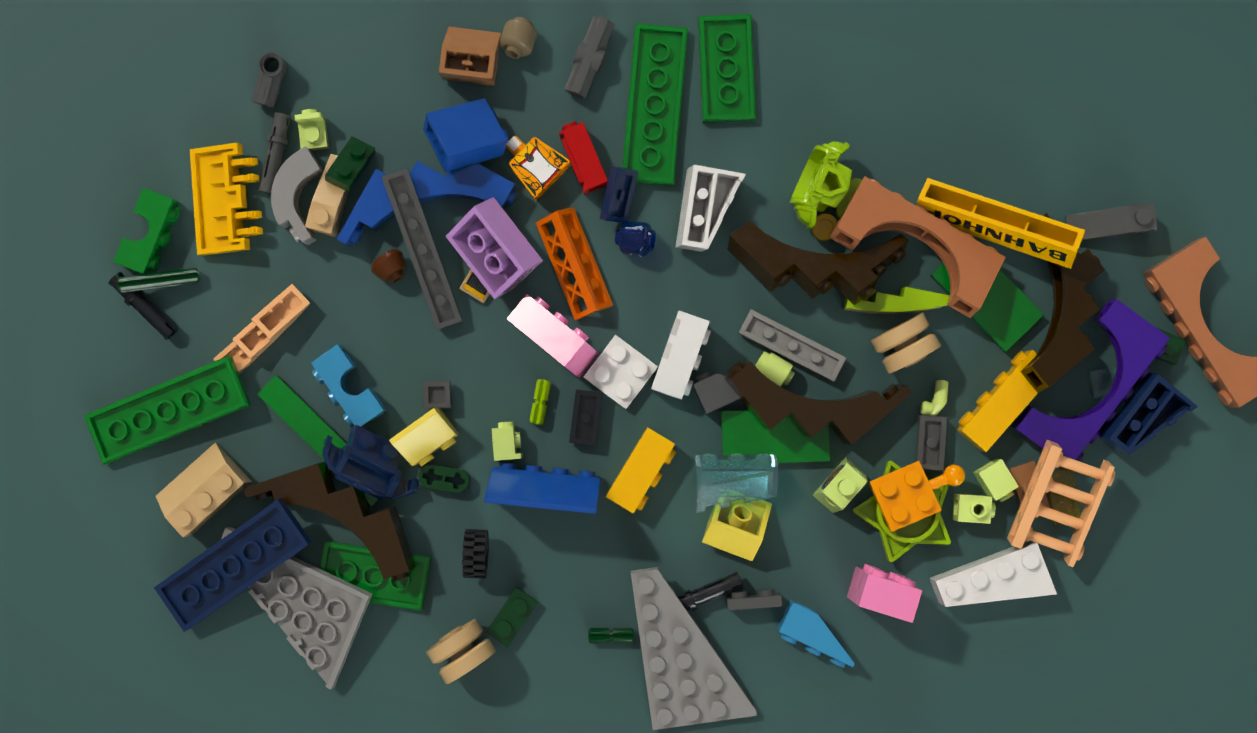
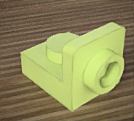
(312, 129)

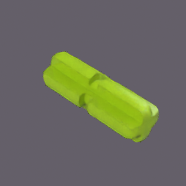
(541, 396)

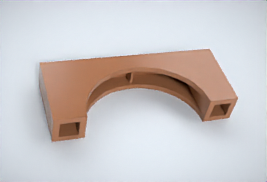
(968, 262)
(1178, 287)

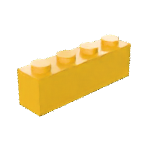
(999, 406)

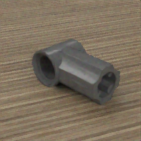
(269, 83)

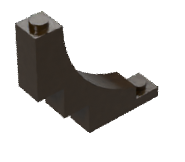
(846, 416)
(379, 531)

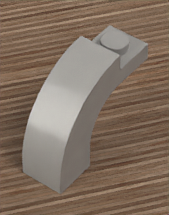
(286, 190)

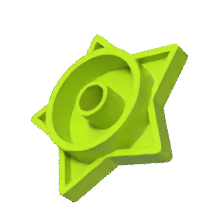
(925, 531)

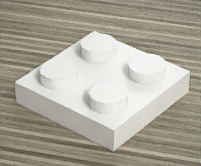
(620, 372)

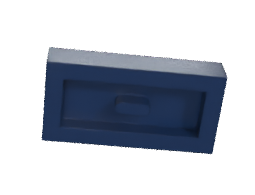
(618, 194)

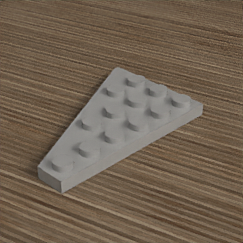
(313, 611)
(681, 668)

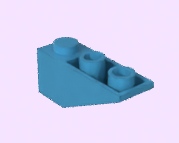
(807, 627)

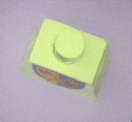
(841, 486)

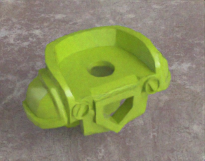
(823, 184)

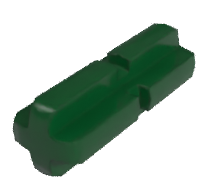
(617, 635)

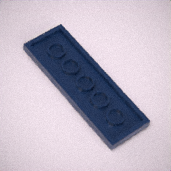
(233, 564)

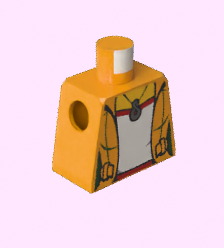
(536, 165)

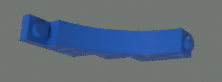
(467, 182)

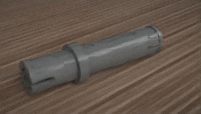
(276, 144)

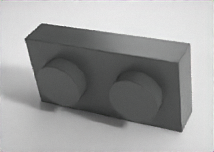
(931, 442)
(764, 599)

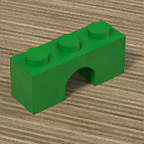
(144, 254)

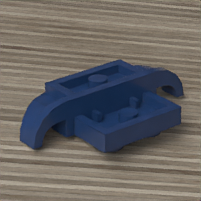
(368, 465)

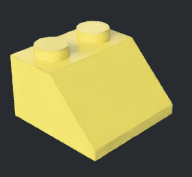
(425, 437)
(738, 527)

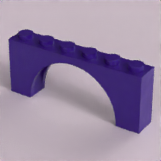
(1135, 347)

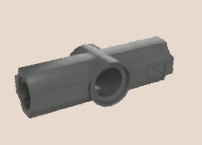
(589, 57)

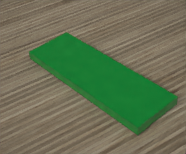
(655, 103)
(167, 410)

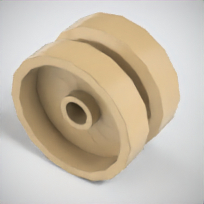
(905, 343)
(459, 648)

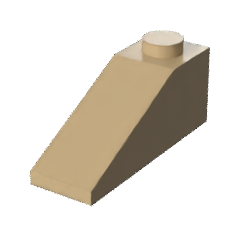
(327, 205)

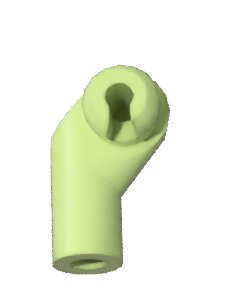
(938, 401)

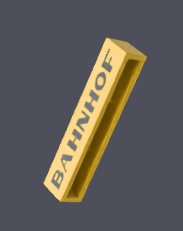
(1002, 223)

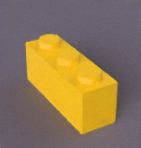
(641, 471)

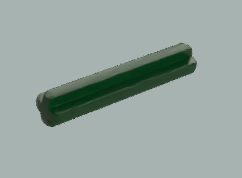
(158, 280)

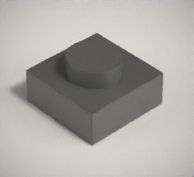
(437, 394)

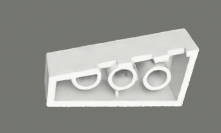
(997, 577)

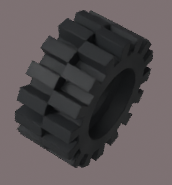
(475, 553)

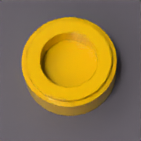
(824, 226)

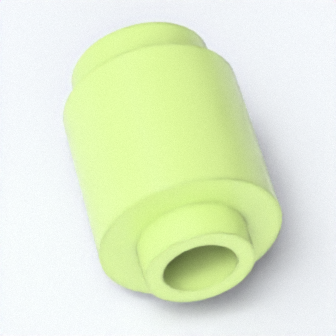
(775, 368)

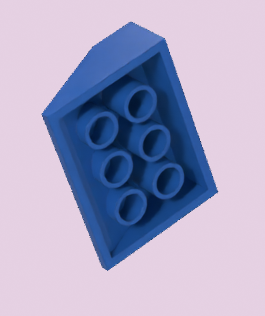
(543, 489)

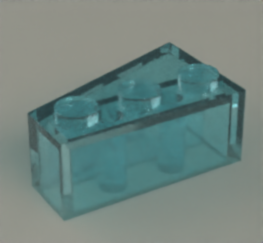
(734, 478)

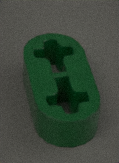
(444, 485)

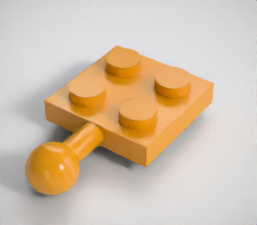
(908, 494)

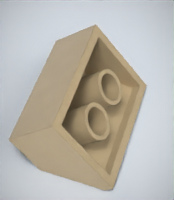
(201, 490)

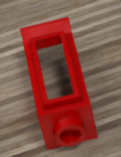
(583, 157)

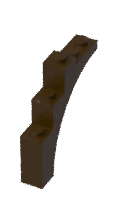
(814, 272)
(1072, 307)

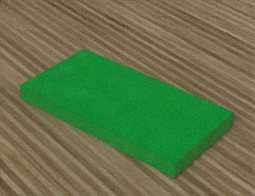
(726, 68)
(1005, 311)
(747, 436)
(359, 568)

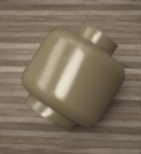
(518, 37)

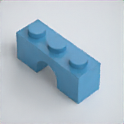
(332, 370)

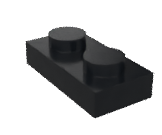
(585, 417)

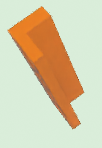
(578, 261)

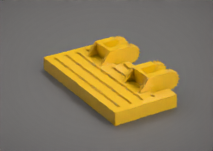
(218, 196)

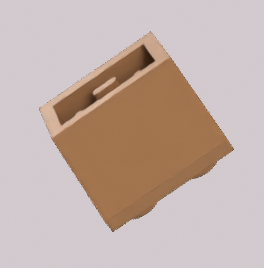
(470, 56)

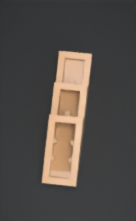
(265, 328)

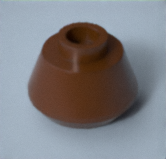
(389, 266)

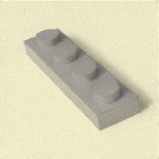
(792, 345)

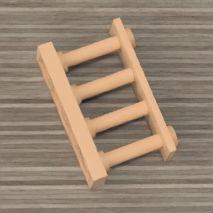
(1043, 482)

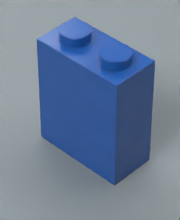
(465, 134)

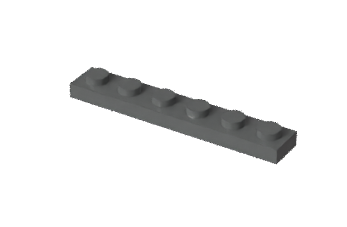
(422, 248)

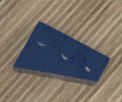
(1144, 414)

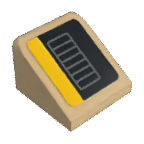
(474, 288)

